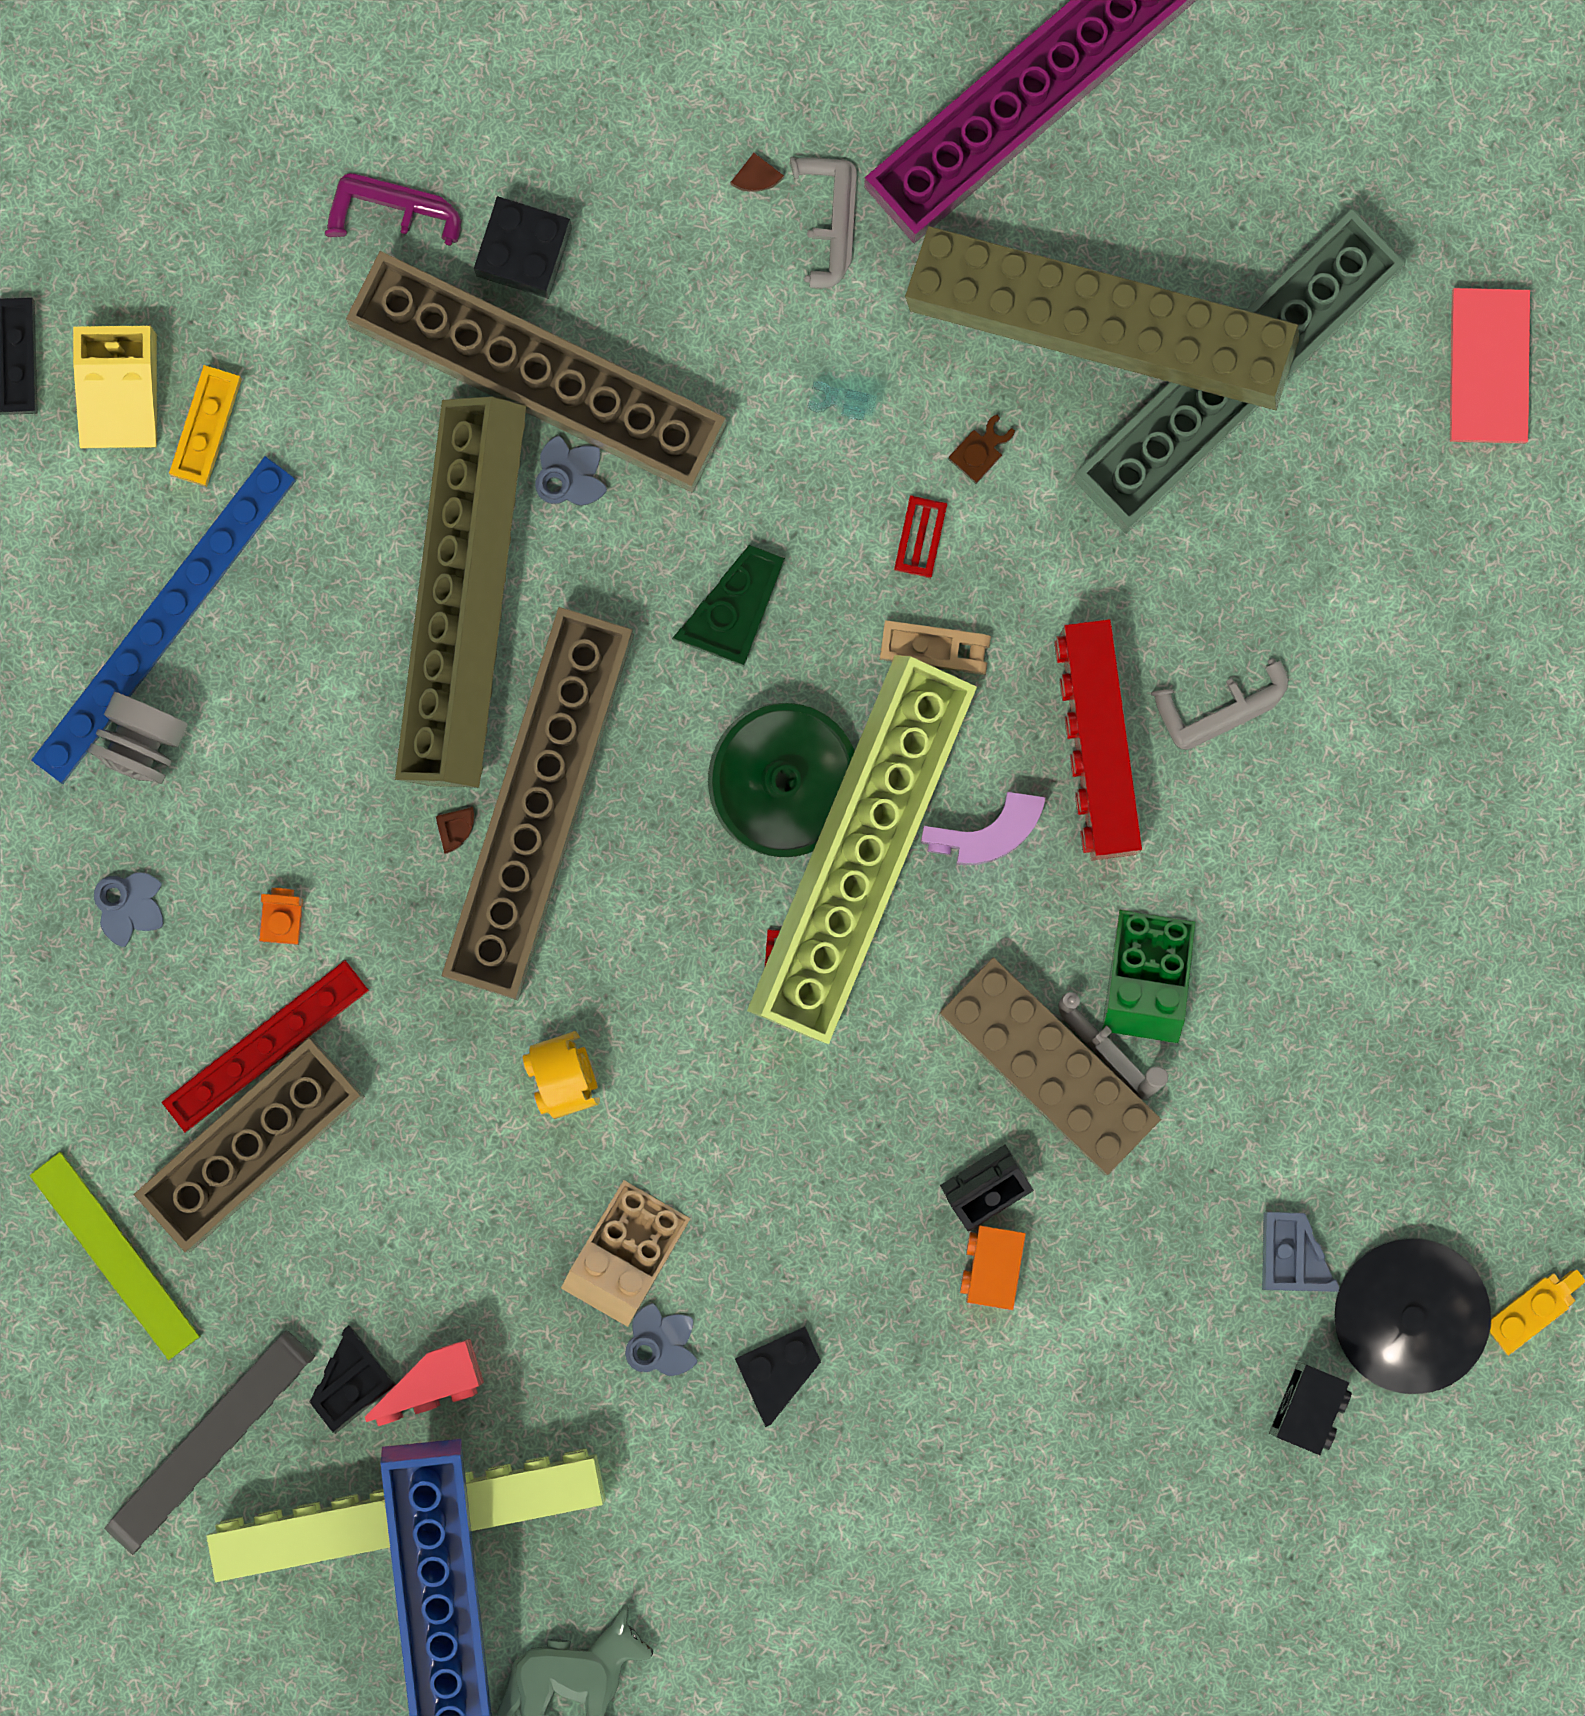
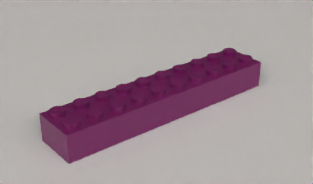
(1012, 107)

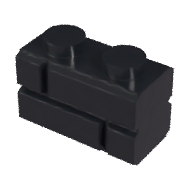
(986, 1188)

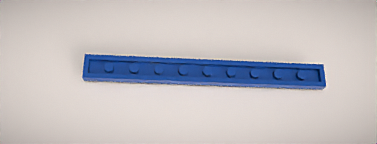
(165, 617)

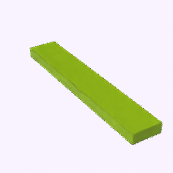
(115, 1256)

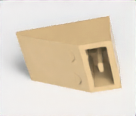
(625, 1253)

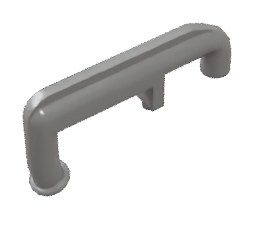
(842, 216)
(1226, 718)
(1109, 1053)

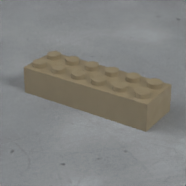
(1049, 1066)
(249, 1145)

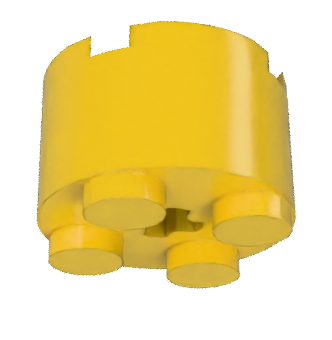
(561, 1075)

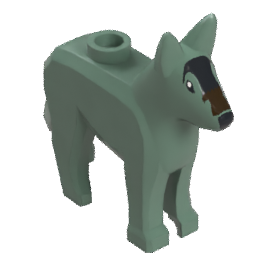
(574, 1673)

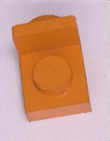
(281, 917)

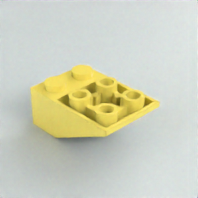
(116, 386)

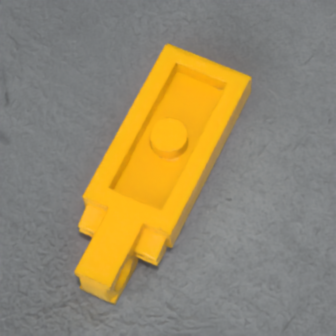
(1534, 1310)

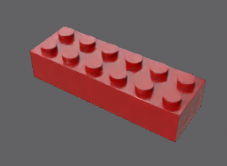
(1100, 740)

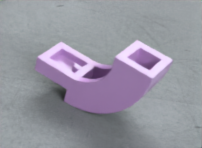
(993, 842)

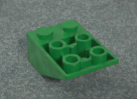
(1149, 976)

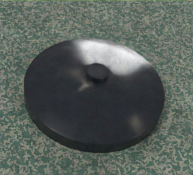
(1412, 1316)

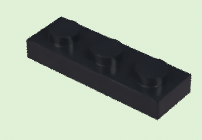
(18, 357)

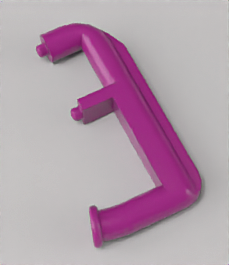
(392, 196)

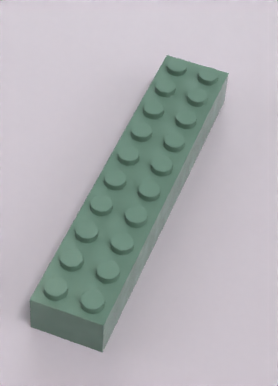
(1188, 424)

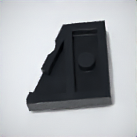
(778, 1371)

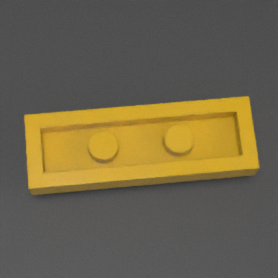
(205, 426)

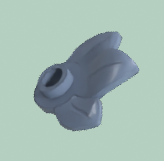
(575, 471)
(132, 910)
(665, 1338)

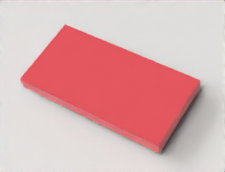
(1489, 365)

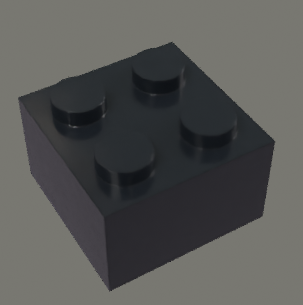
(522, 247)
(1310, 1409)

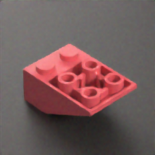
(438, 1374)

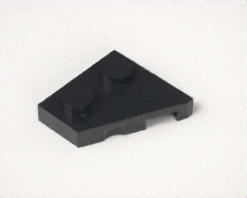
(349, 1382)

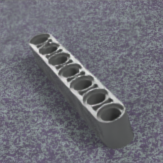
(209, 1442)

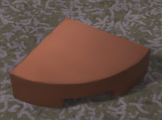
(756, 175)
(455, 828)

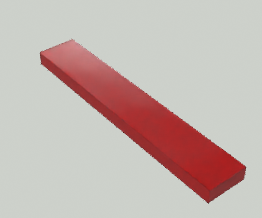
(265, 1046)

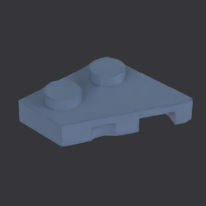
(1293, 1256)

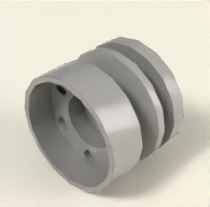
(137, 738)

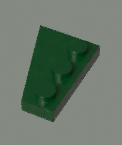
(734, 609)

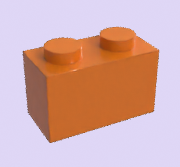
(994, 1267)

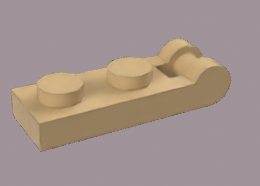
(935, 646)

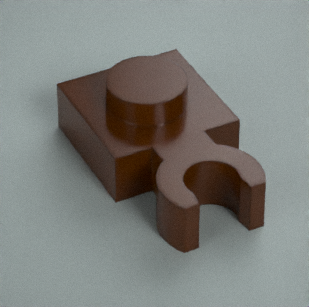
(978, 453)

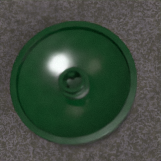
(778, 777)

